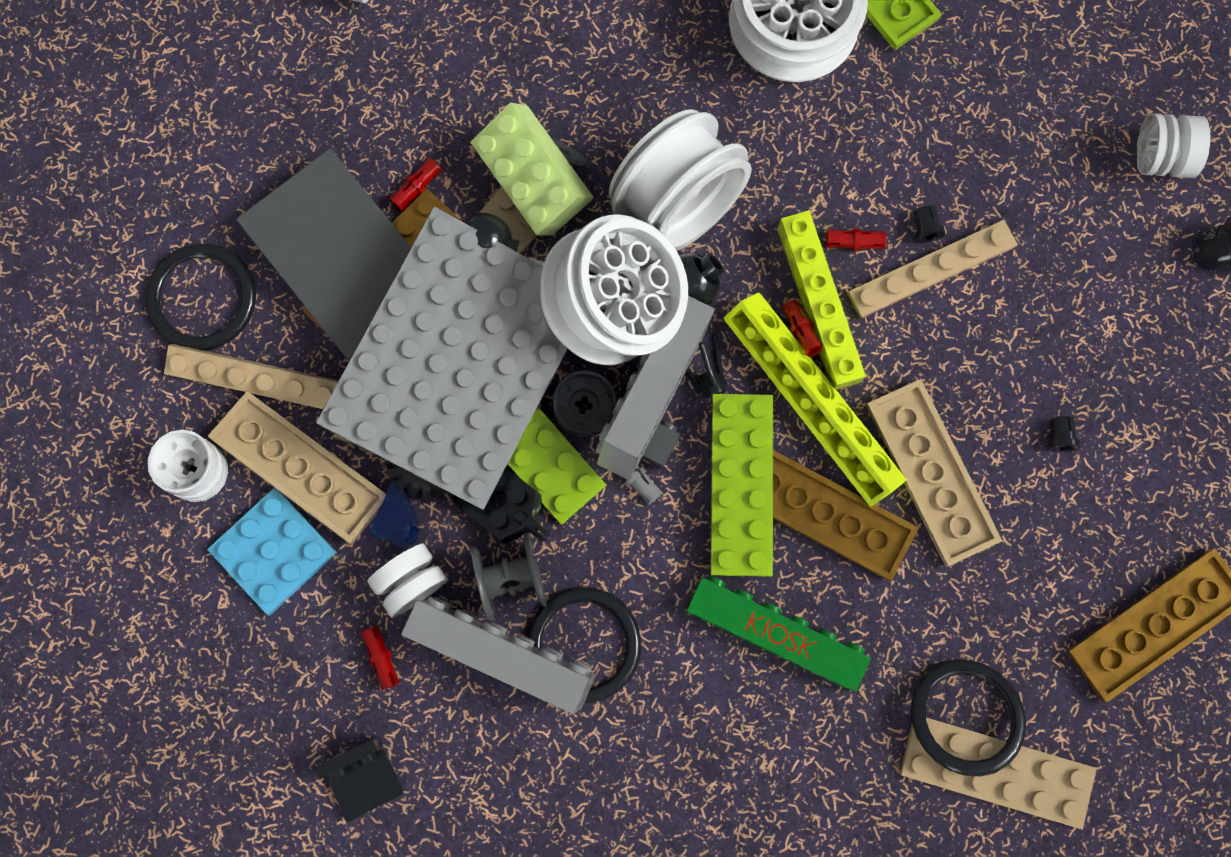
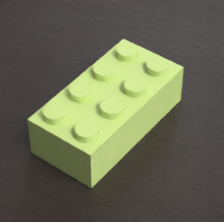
(531, 169)

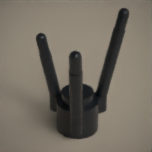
(711, 381)

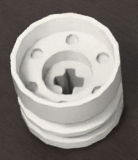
(1173, 145)
(172, 459)

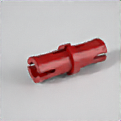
(415, 184)
(856, 239)
(802, 328)
(380, 657)

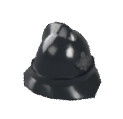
(1215, 248)

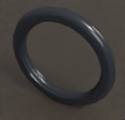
(186, 253)
(620, 611)
(935, 751)

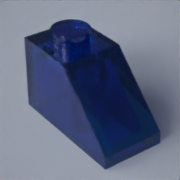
(396, 519)

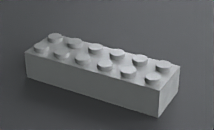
(650, 394)
(498, 654)

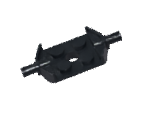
(515, 517)

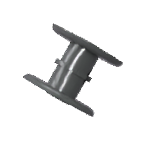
(494, 577)

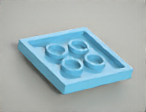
(272, 551)

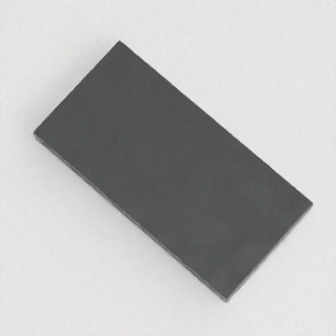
(329, 247)

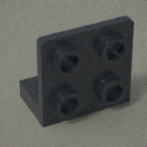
(361, 778)

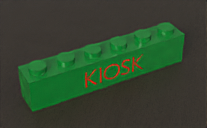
(778, 634)

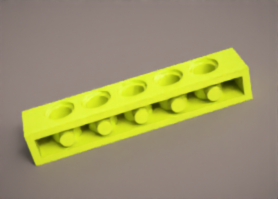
(821, 300)

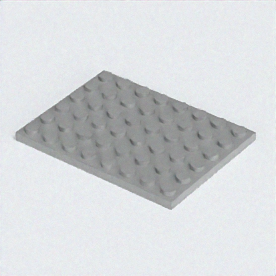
(450, 362)

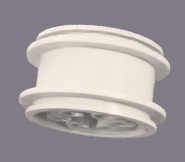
(814, 52)
(680, 177)
(575, 298)

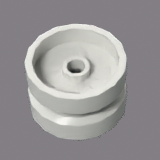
(407, 580)

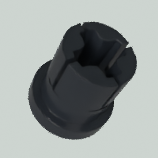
(927, 224)
(1063, 435)

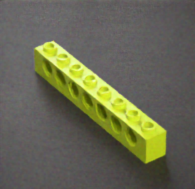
(814, 399)

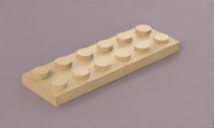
(298, 467)
(933, 473)
(1030, 783)

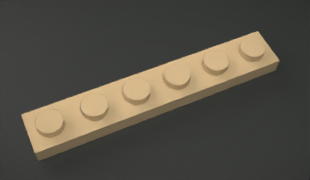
(932, 269)
(249, 376)

